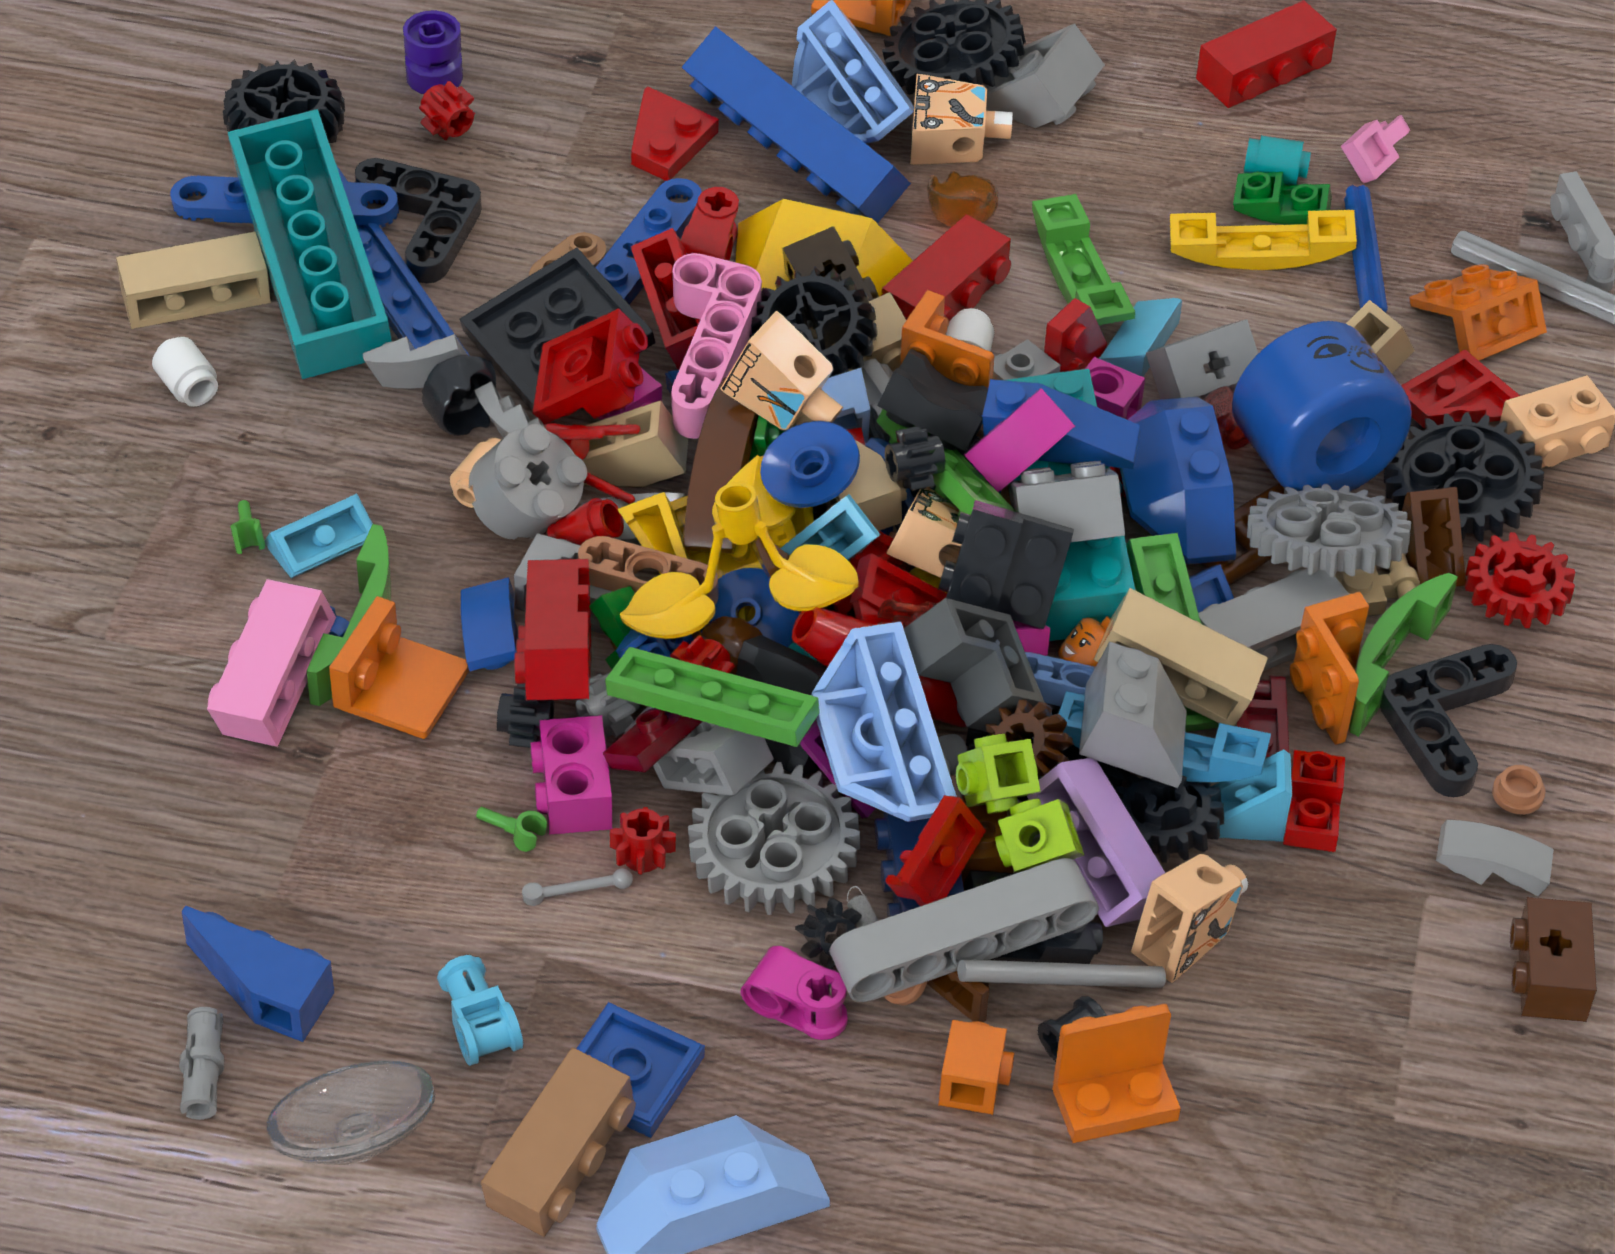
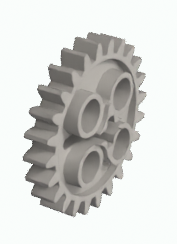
(1328, 530)
(775, 824)

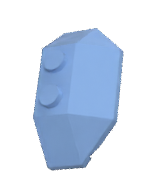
(847, 76)
(881, 725)
(706, 1189)

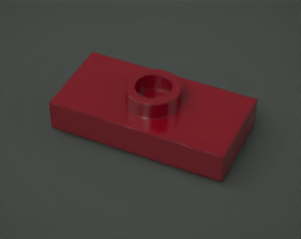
(649, 740)

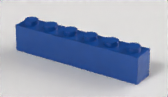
(796, 126)

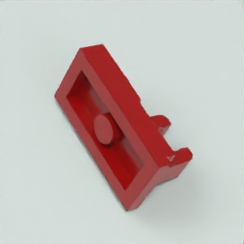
(939, 854)

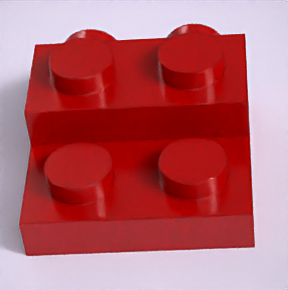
(590, 368)

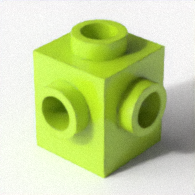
(997, 773)
(1027, 820)

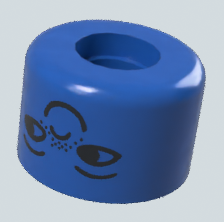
(1322, 408)

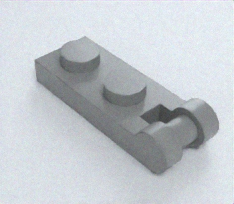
(1585, 229)

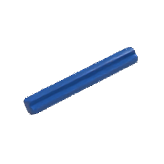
(1366, 255)

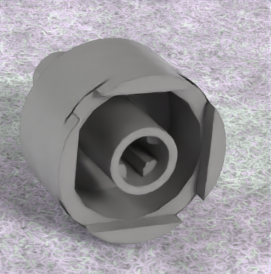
(526, 483)

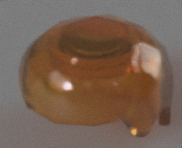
(962, 196)

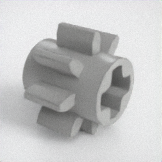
(614, 710)

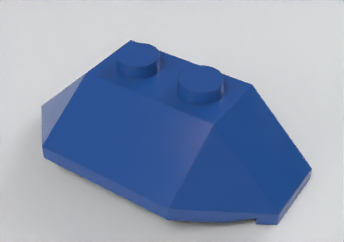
(1183, 479)

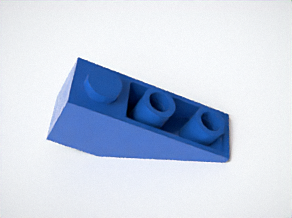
(267, 978)

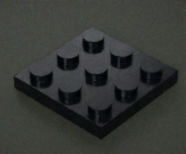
(537, 310)

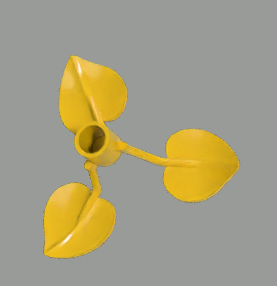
(742, 510)

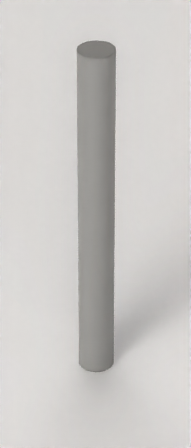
(1061, 973)

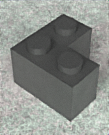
(977, 655)

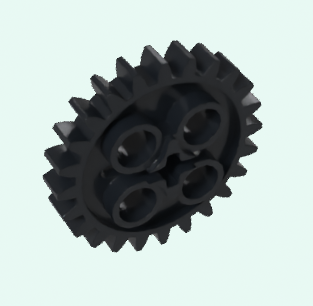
(955, 42)
(1493, 471)

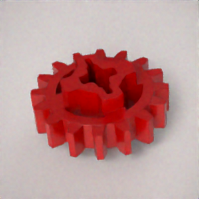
(1520, 580)

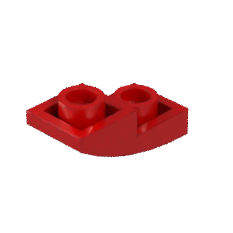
(1315, 800)

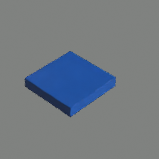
(652, 1056)

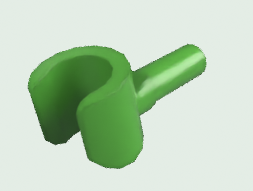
(247, 530)
(519, 827)

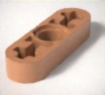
(632, 558)

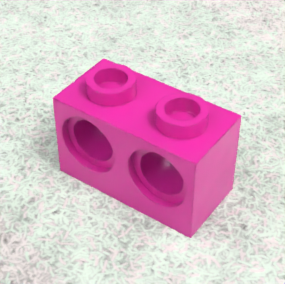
(574, 774)

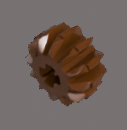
(1040, 725)

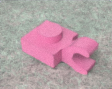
(1372, 147)

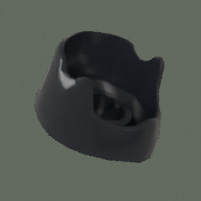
(451, 393)

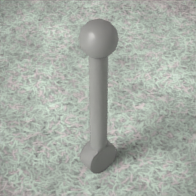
(534, 893)

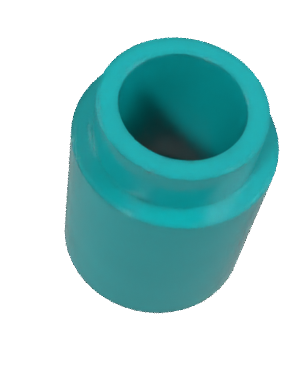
(1278, 155)

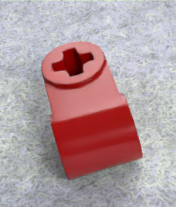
(712, 224)

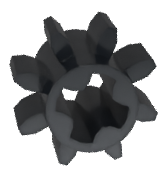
(915, 458)
(522, 716)
(822, 921)

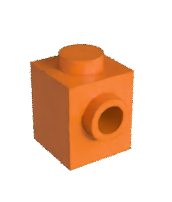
(974, 1066)

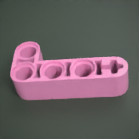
(725, 300)

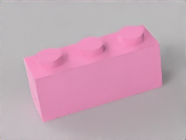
(270, 662)

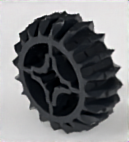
(284, 92)
(836, 312)

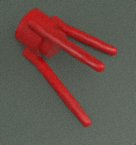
(578, 438)

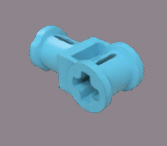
(479, 1013)

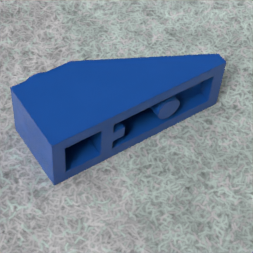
(1096, 432)

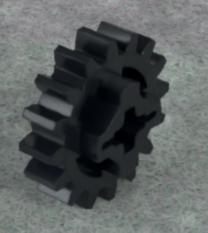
(1172, 816)

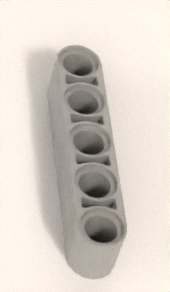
(963, 926)

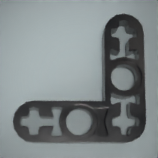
(455, 208)
(1429, 709)

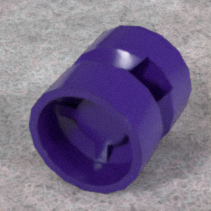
(432, 50)

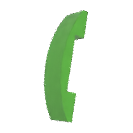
(1074, 260)
(373, 581)
(1415, 612)

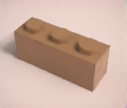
(559, 1142)

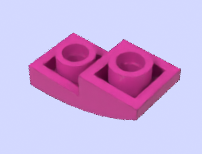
(1019, 440)

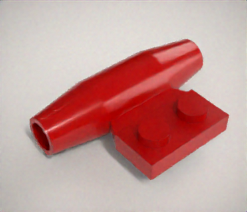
(824, 631)

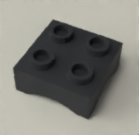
(929, 400)
(782, 667)

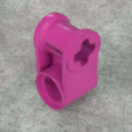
(793, 989)

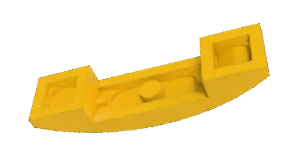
(1263, 246)

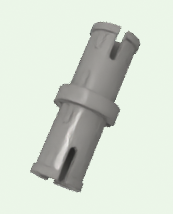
(201, 1063)

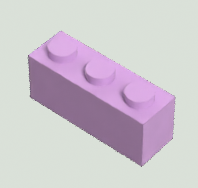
(1116, 856)

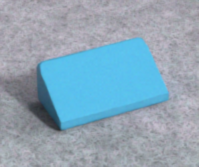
(1148, 331)
(320, 536)

